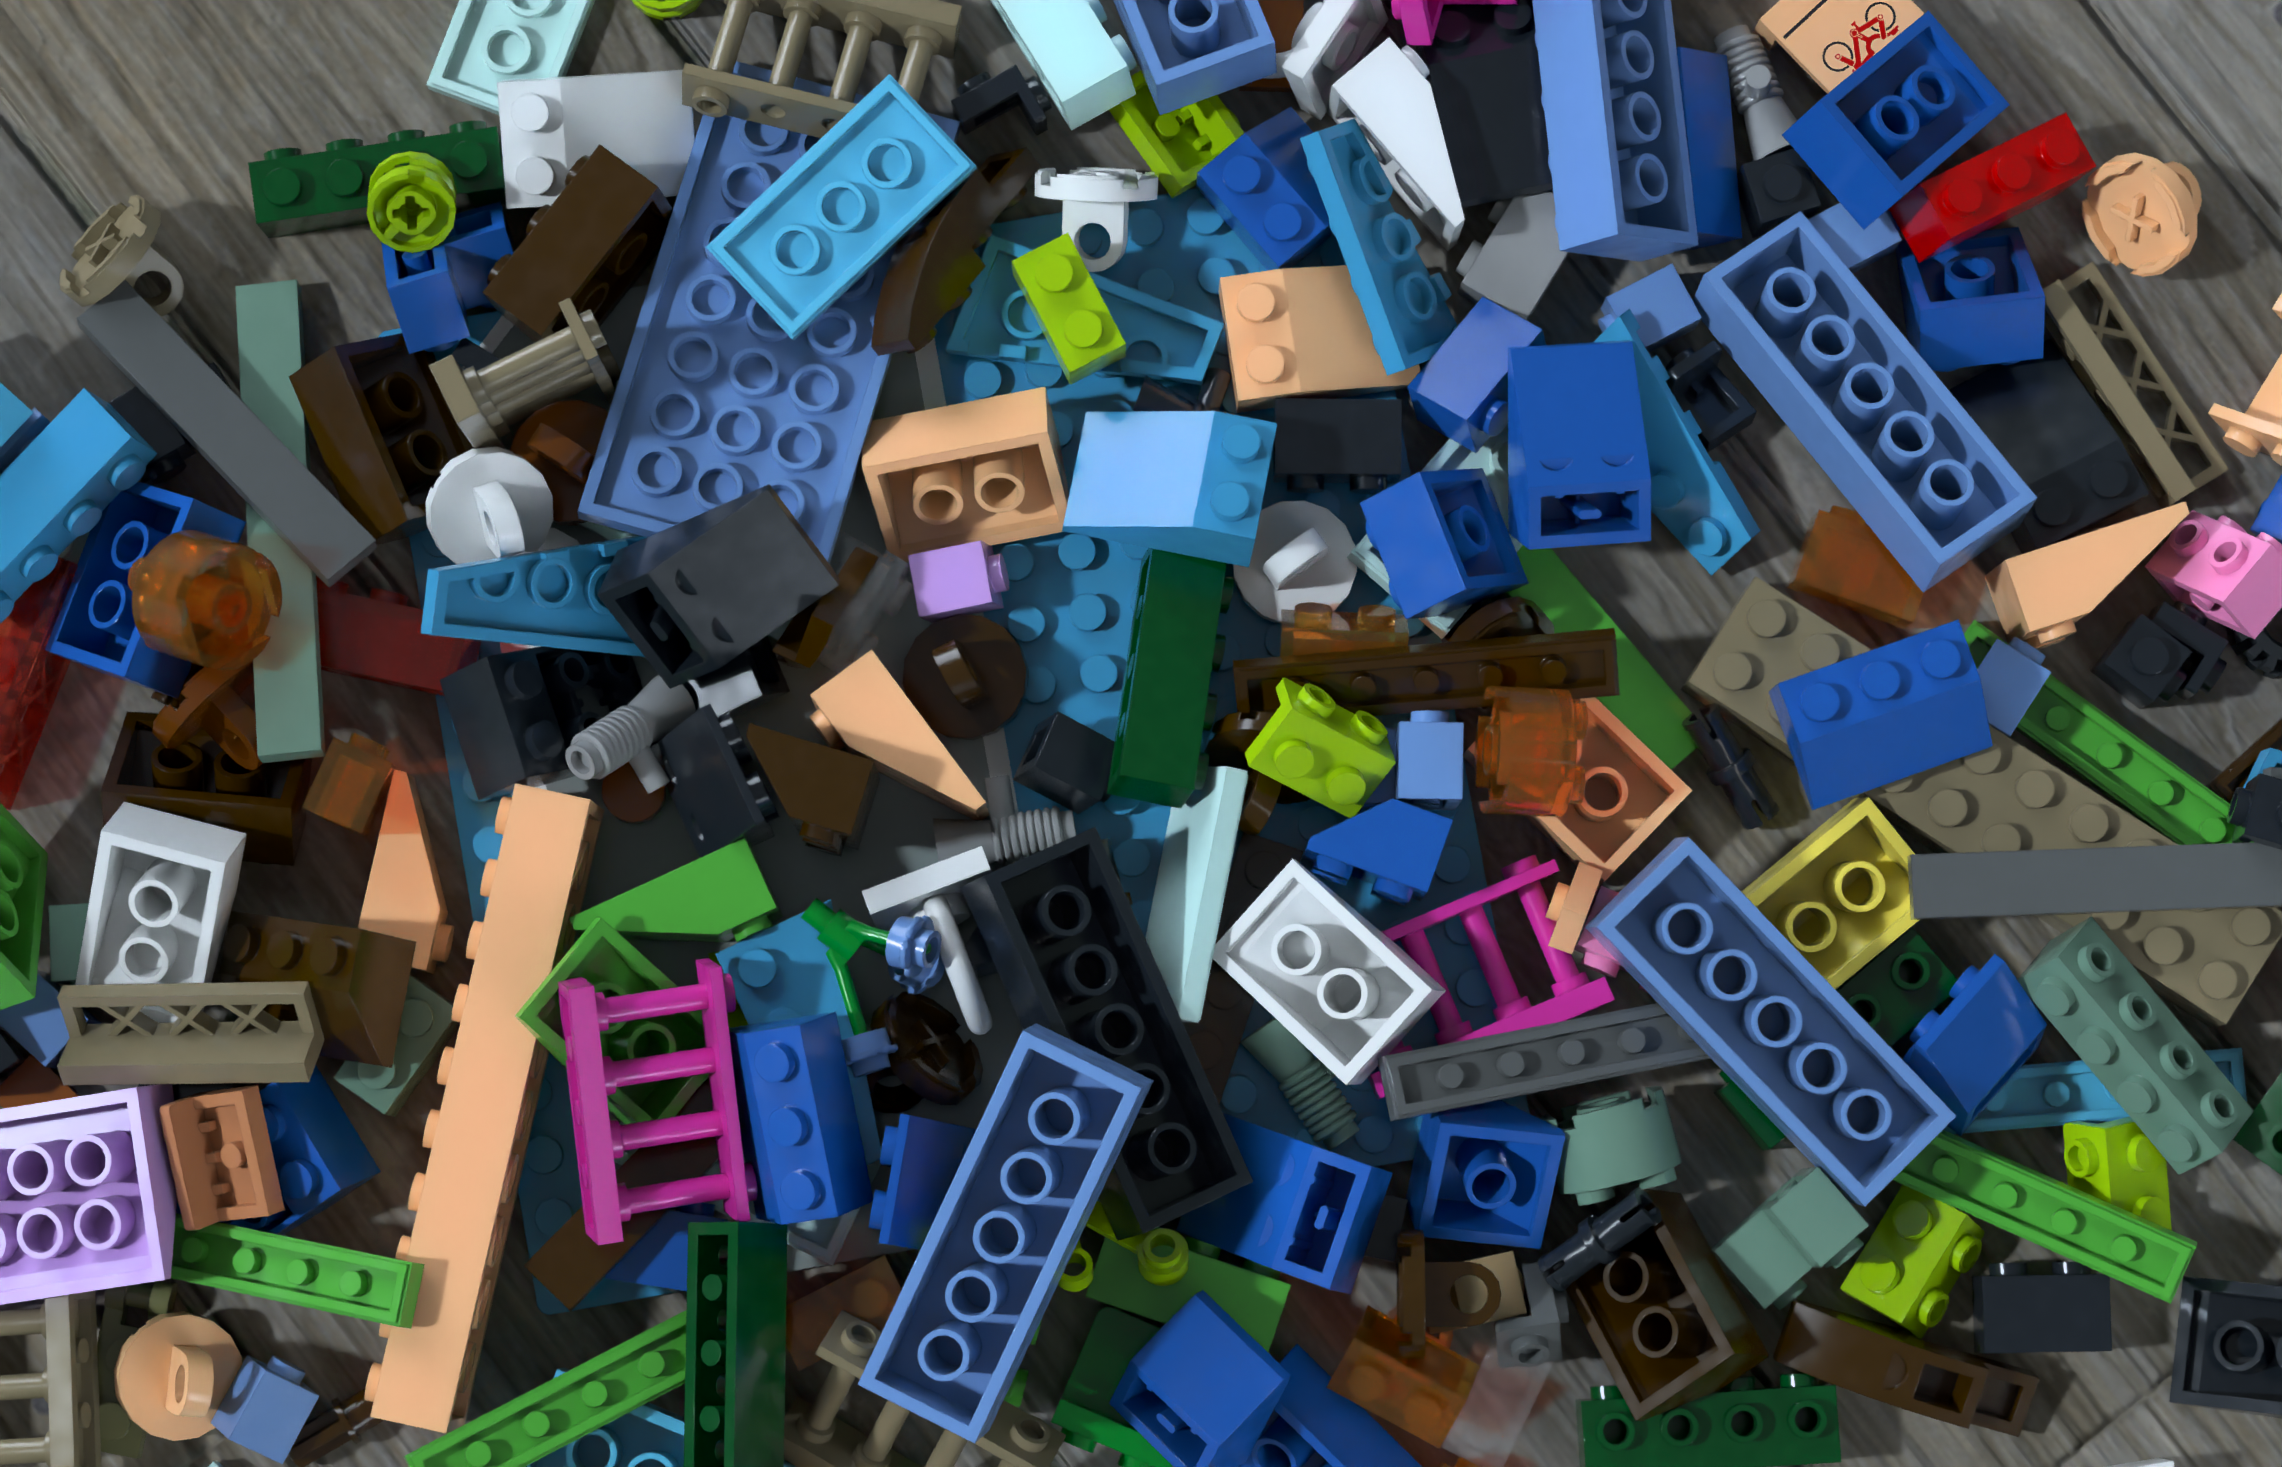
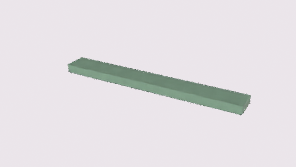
(290, 665)

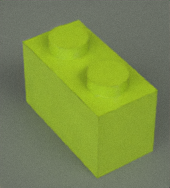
(1069, 308)

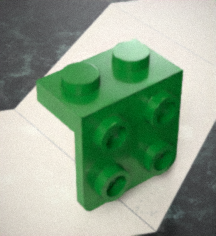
(1085, 1404)

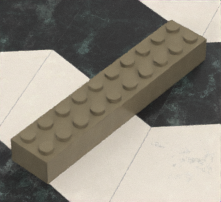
(1991, 804)

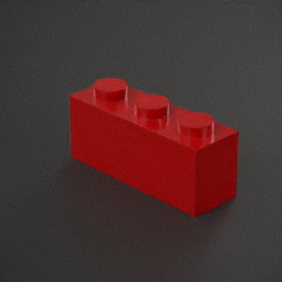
(1992, 187)

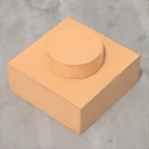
(1571, 906)

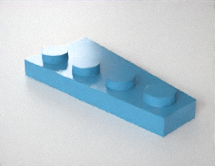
(1378, 246)
(1158, 335)
(1687, 487)
(530, 600)
(788, 977)

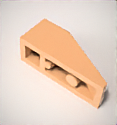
(404, 882)

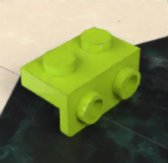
(1178, 141)
(1322, 749)
(2118, 1167)
(1914, 1260)

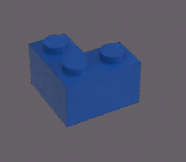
(440, 283)

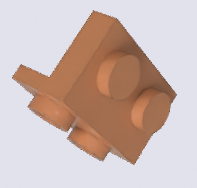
(221, 1157)

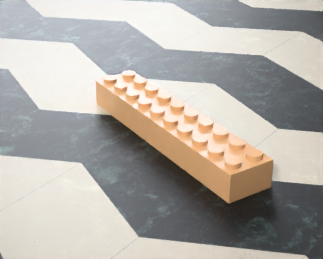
(486, 1108)

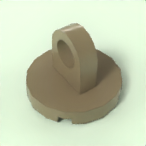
(121, 249)

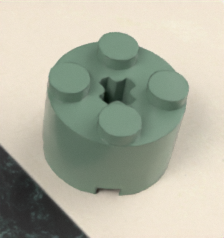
(1616, 1143)

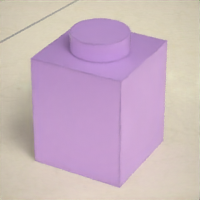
(958, 580)

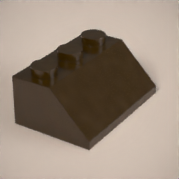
(581, 247)
(380, 430)
(819, 786)
(210, 787)
(352, 974)
(1667, 1315)

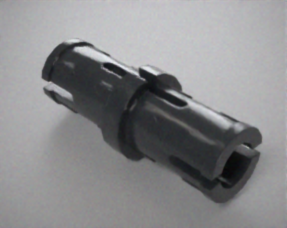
(1730, 766)
(1599, 1239)

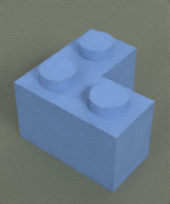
(1426, 765)

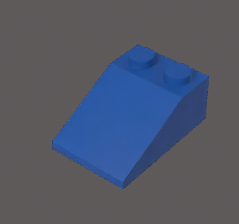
(1895, 119)

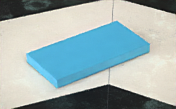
(841, 207)

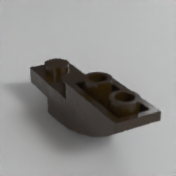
(938, 258)
(1905, 1370)

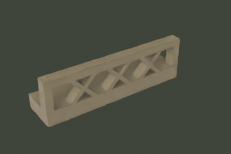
(2115, 393)
(195, 1045)

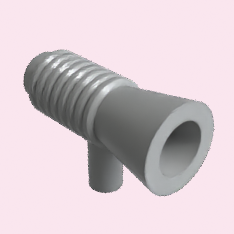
(1755, 91)
(628, 734)
(1006, 834)

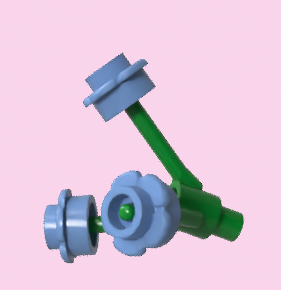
(912, 960)

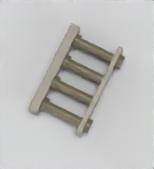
(919, 25)
(527, 380)
(66, 1383)
(821, 1440)

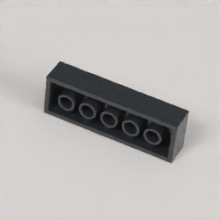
(1087, 973)

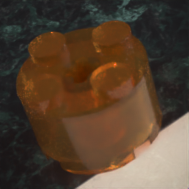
(205, 599)
(1530, 751)

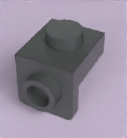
(1536, 1337)

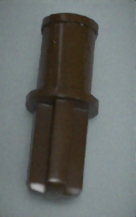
(333, 1428)

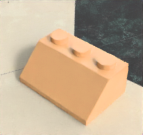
(967, 473)

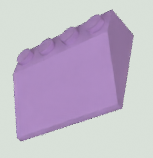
(85, 1194)

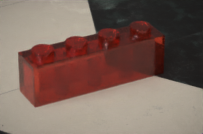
(383, 642)

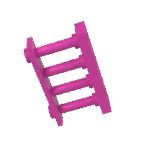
(1572, 989)
(594, 1077)

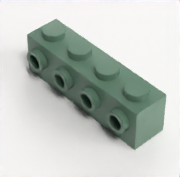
(2135, 1046)

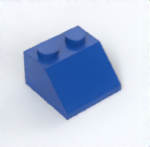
(1268, 192)
(1973, 302)
(1442, 542)
(1484, 1175)

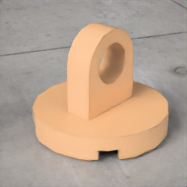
(2142, 212)
(175, 1374)

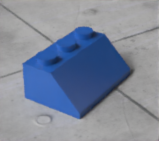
(1710, 145)
(1883, 714)
(799, 1119)
(1321, 1427)

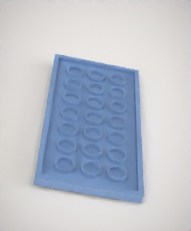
(714, 385)

